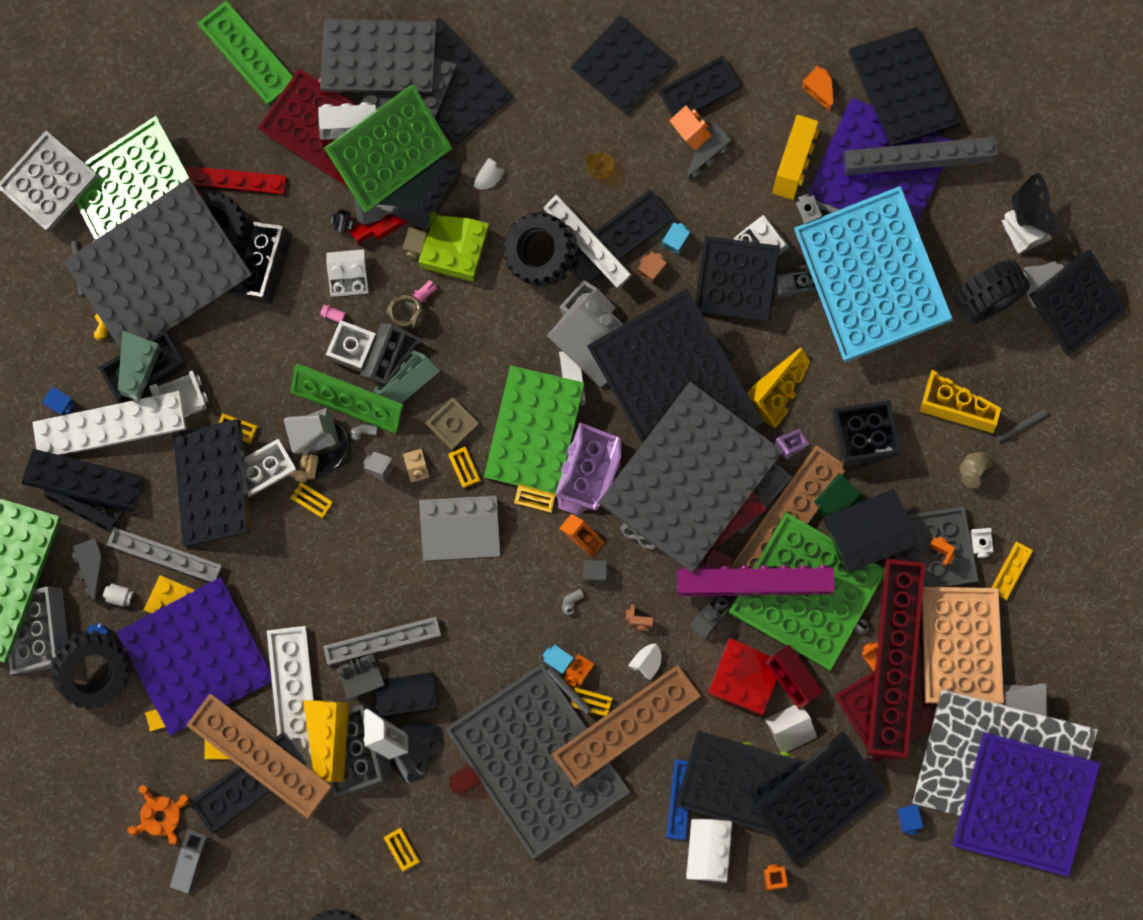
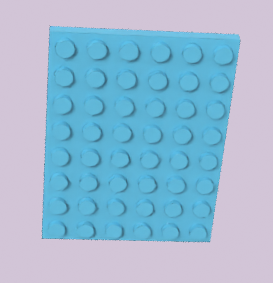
(873, 274)

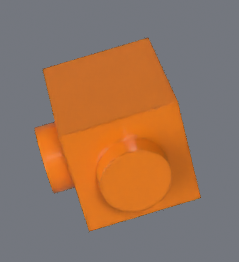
(775, 877)

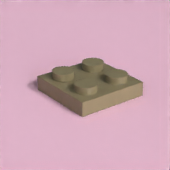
(452, 424)

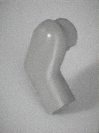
(569, 601)

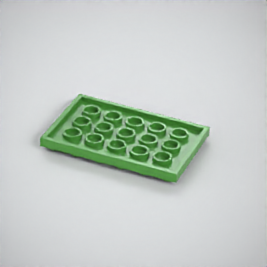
(388, 148)
(534, 429)

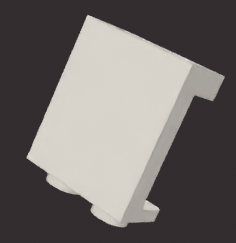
(191, 394)

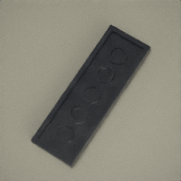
(625, 232)
(83, 480)
(235, 792)

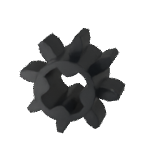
(342, 221)

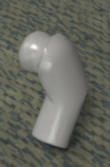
(363, 429)

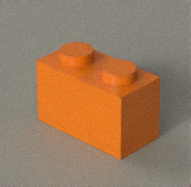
(690, 127)

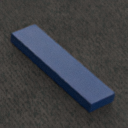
(677, 816)

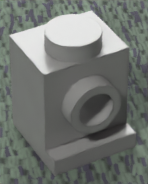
(811, 215)

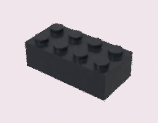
(167, 364)

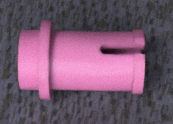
(424, 292)
(331, 313)

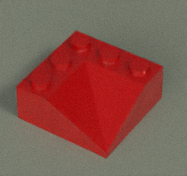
(743, 678)

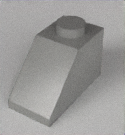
(378, 465)

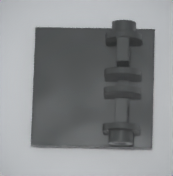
(360, 676)

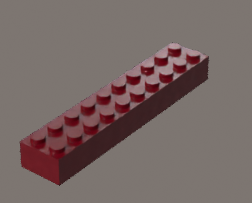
(895, 659)

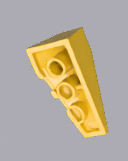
(775, 388)

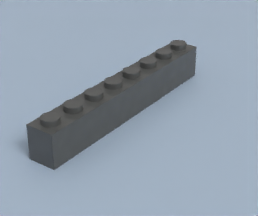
(920, 156)

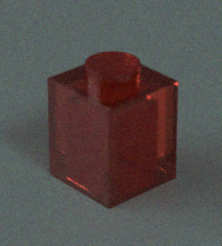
(463, 780)

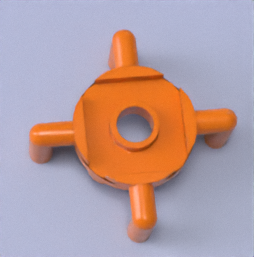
(148, 813)

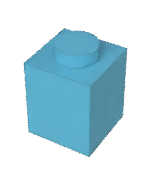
(676, 238)
(557, 659)

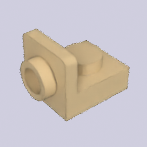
(307, 468)

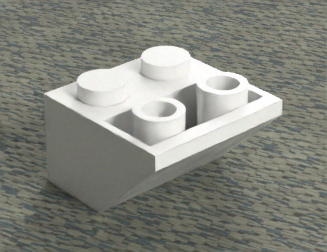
(763, 232)
(347, 272)
(384, 736)

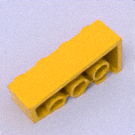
(795, 157)
(957, 404)
(327, 737)

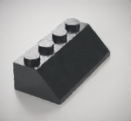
(264, 255)

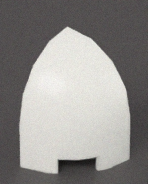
(488, 175)
(647, 661)

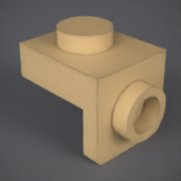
(416, 465)

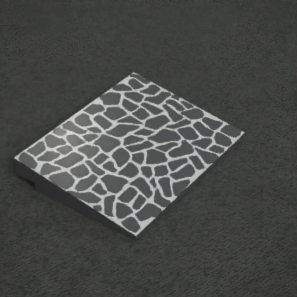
(957, 736)

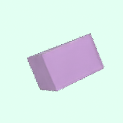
(791, 443)

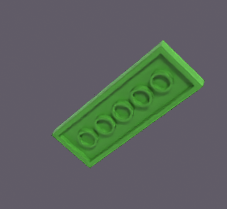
(246, 52)
(346, 398)

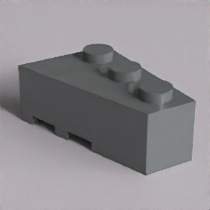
(387, 353)

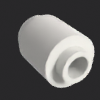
(118, 595)

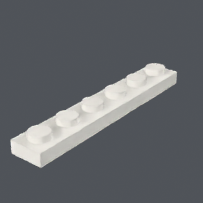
(589, 242)

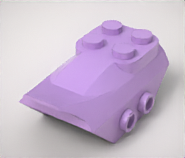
(588, 470)

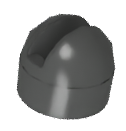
(861, 630)

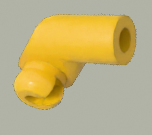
(101, 331)

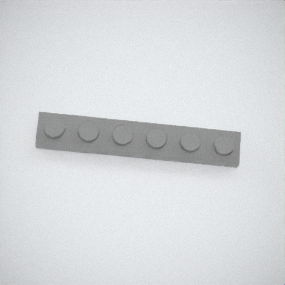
(164, 555)
(382, 641)

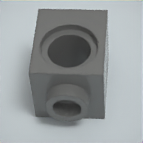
(595, 571)

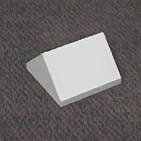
(791, 728)

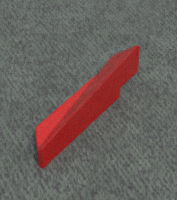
(378, 229)

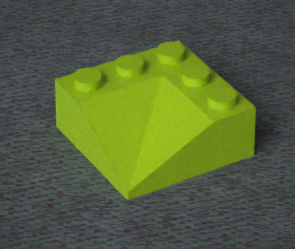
(454, 246)

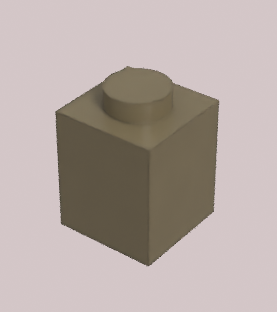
(414, 243)

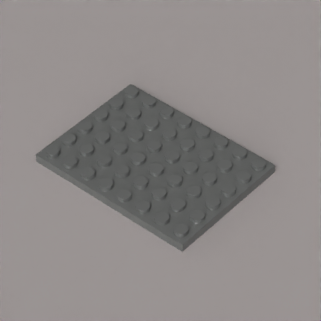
(158, 265)
(690, 477)
(510, 752)

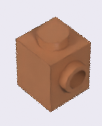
(652, 266)

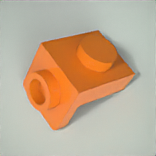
(941, 545)

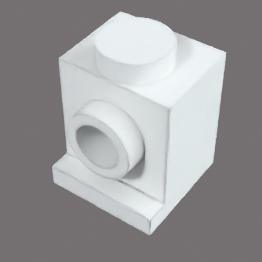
(981, 534)

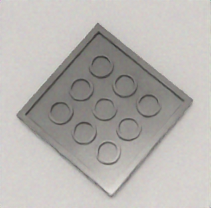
(47, 181)

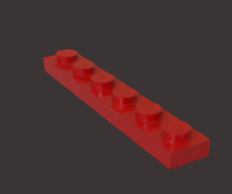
(237, 180)

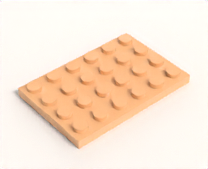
(962, 643)

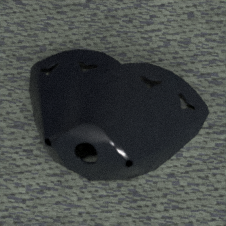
(1031, 209)
(336, 458)
(418, 750)

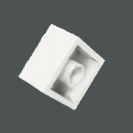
(350, 346)

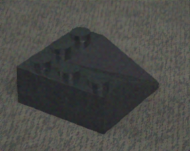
(865, 434)

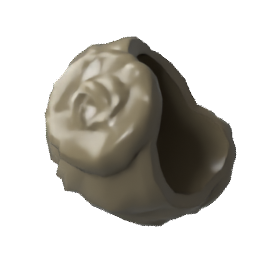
(406, 311)
(973, 467)

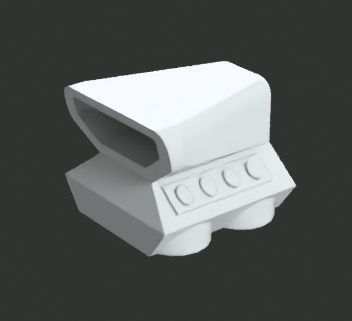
(1022, 237)

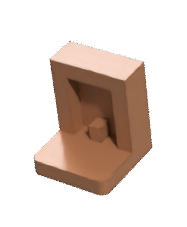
(641, 623)

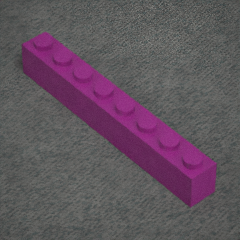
(756, 581)

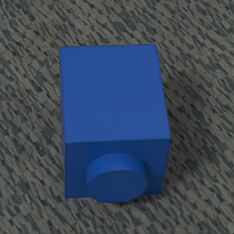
(58, 402)
(909, 819)

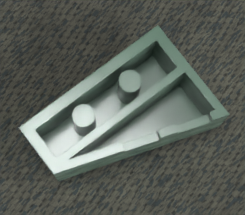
(136, 364)
(411, 376)

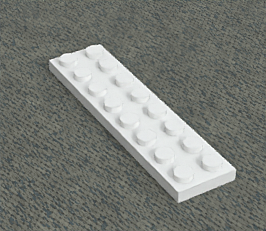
(111, 424)
(291, 684)

